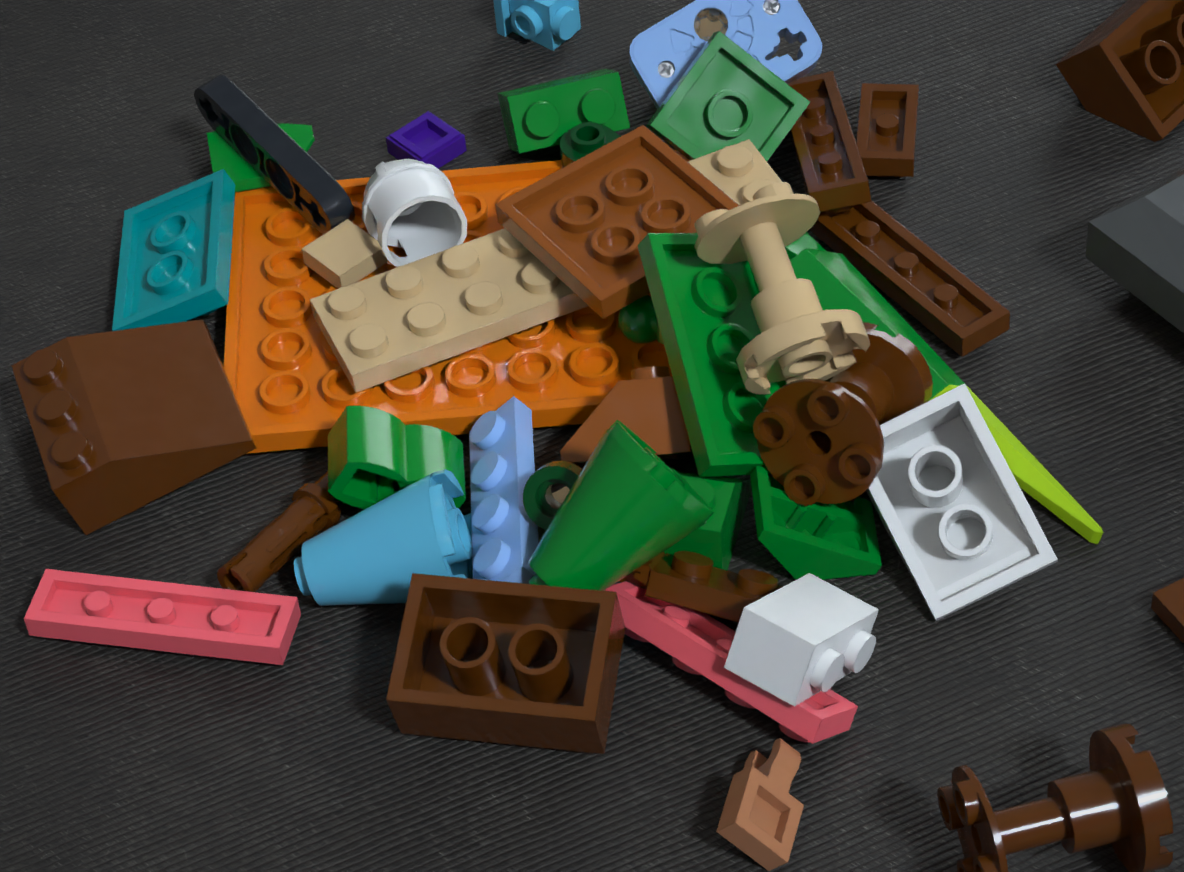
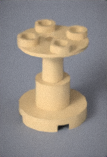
(796, 334)

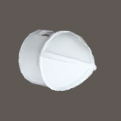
(412, 209)

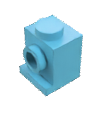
(538, 20)

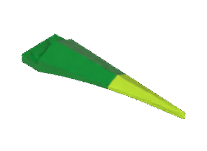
(844, 287)

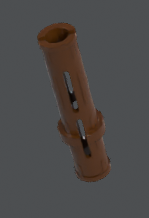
(309, 513)

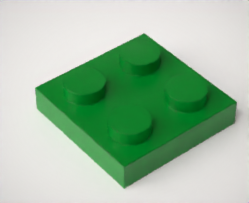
(726, 101)

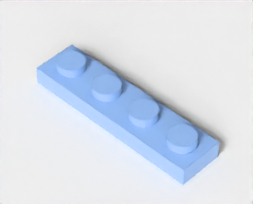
(499, 470)

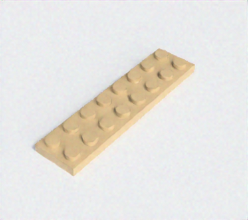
(474, 292)

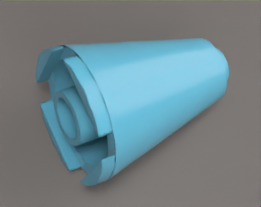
(380, 547)

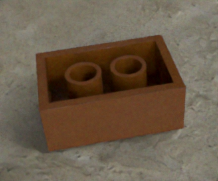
(507, 663)

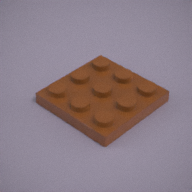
(600, 208)

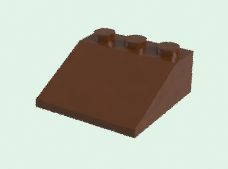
(130, 416)

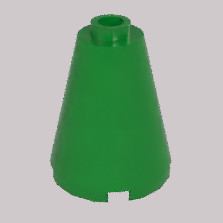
(616, 516)

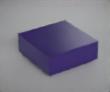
(427, 141)

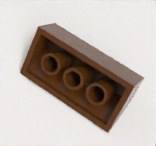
(1133, 68)

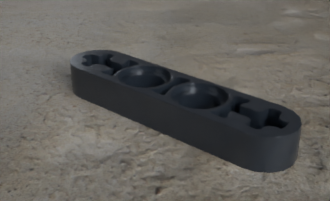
(274, 154)

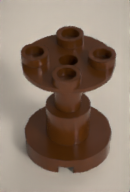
(827, 434)
(1112, 803)

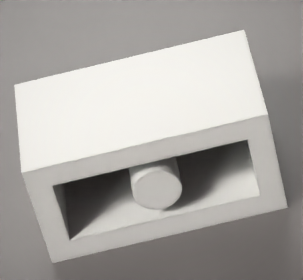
(802, 639)

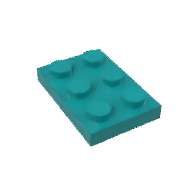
(176, 255)

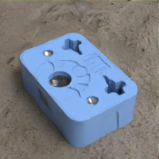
(669, 47)

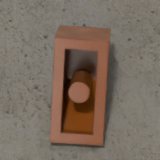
(645, 406)

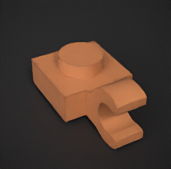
(760, 811)

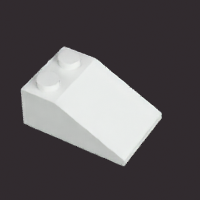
(955, 505)

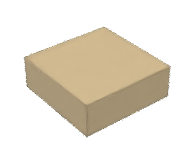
(344, 254)

